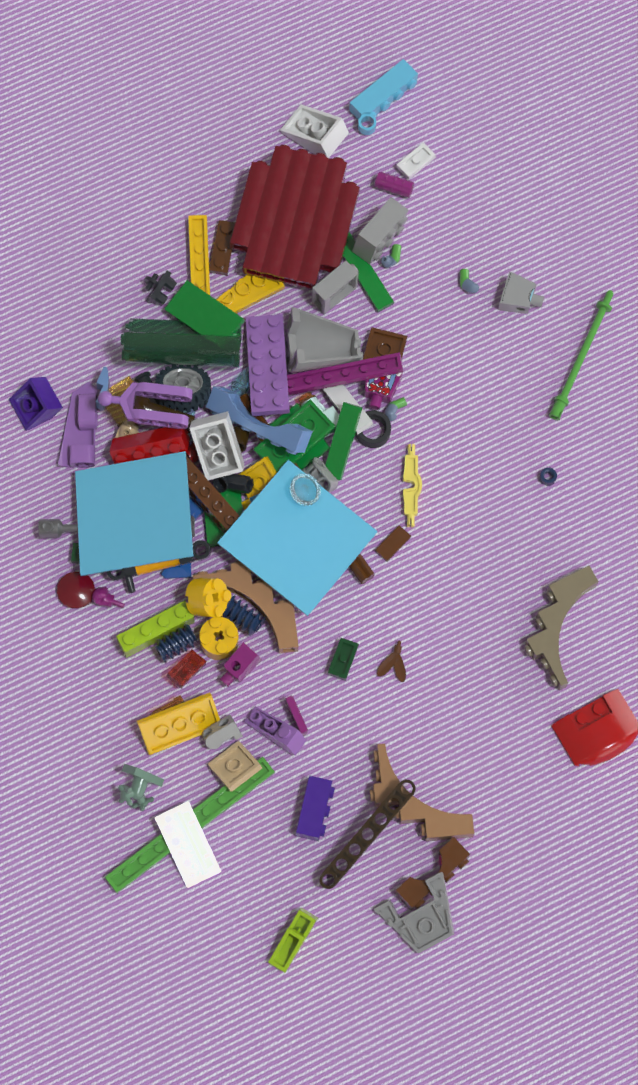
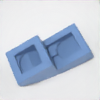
(103, 385)

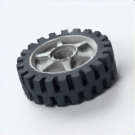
(186, 377)

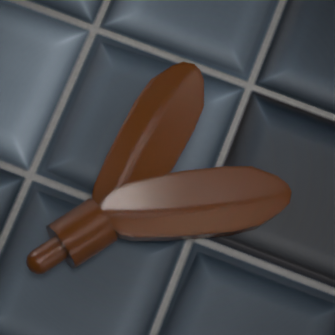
(395, 660)

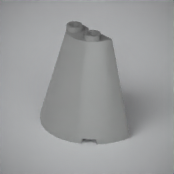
(319, 342)

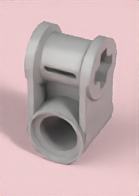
(321, 473)

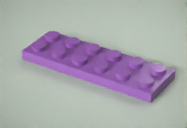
(267, 365)

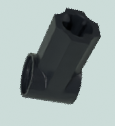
(234, 482)

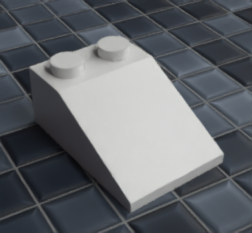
(315, 130)

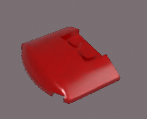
(598, 730)

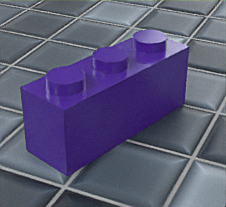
(315, 808)

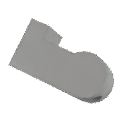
(220, 732)

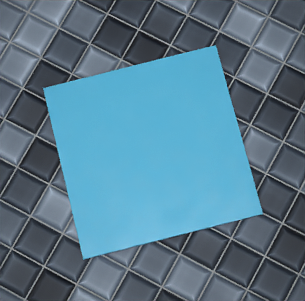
(133, 513)
(296, 545)

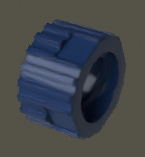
(548, 482)

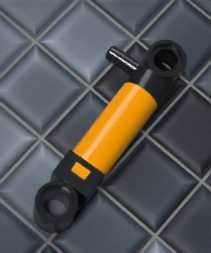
(129, 573)

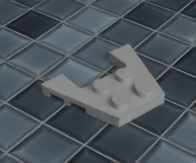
(428, 923)

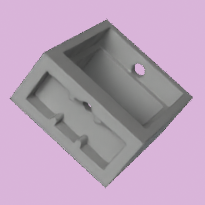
(335, 287)

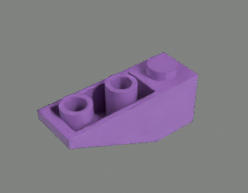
(276, 730)

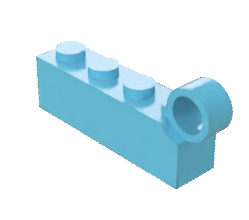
(381, 94)

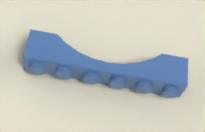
(291, 436)

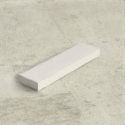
(340, 394)

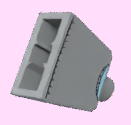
(519, 295)

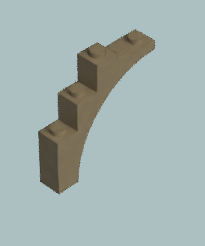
(545, 644)

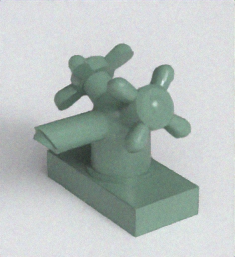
(138, 787)

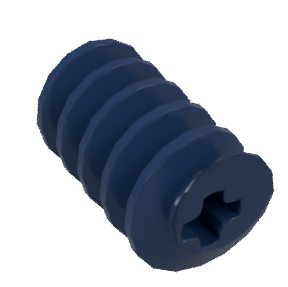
(243, 617)
(175, 643)

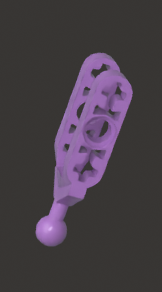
(150, 417)

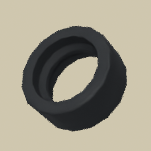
(376, 443)

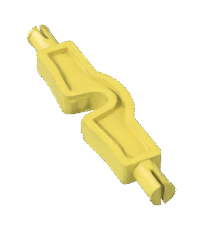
(411, 495)

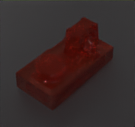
(186, 669)

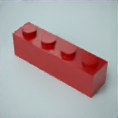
(149, 444)

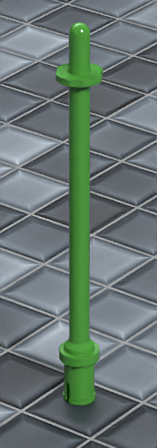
(561, 401)

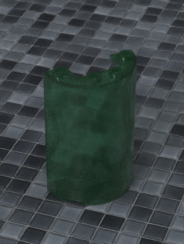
(177, 344)

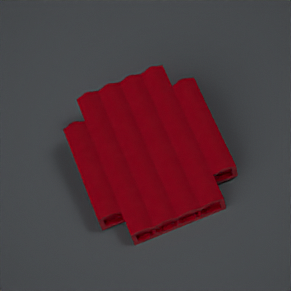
(295, 216)

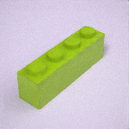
(155, 628)

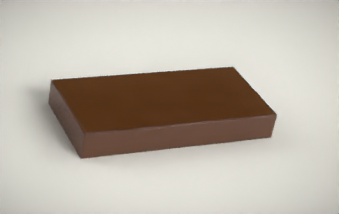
(393, 543)

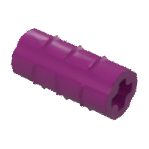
(394, 184)

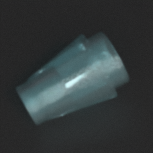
(241, 383)

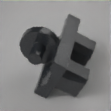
(164, 281)

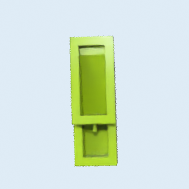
(293, 940)

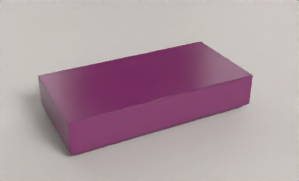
(296, 715)

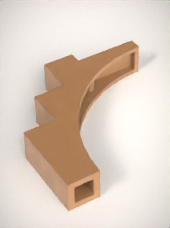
(260, 595)
(437, 823)

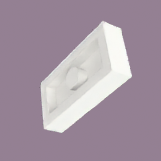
(416, 161)

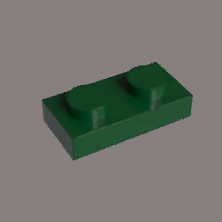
(343, 659)

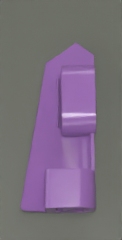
(79, 433)

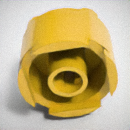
(207, 597)
(215, 628)

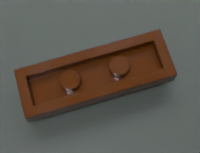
(221, 252)

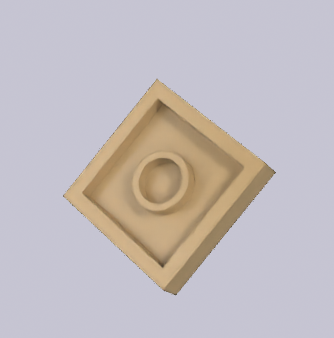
(234, 766)

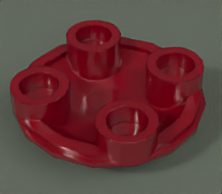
(75, 590)

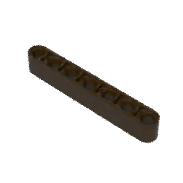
(358, 837)

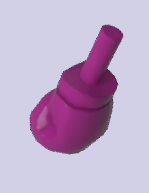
(103, 598)

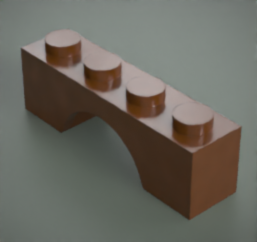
(414, 891)

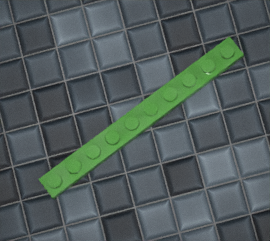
(205, 814)

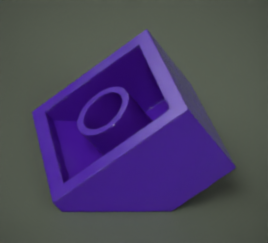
(35, 402)

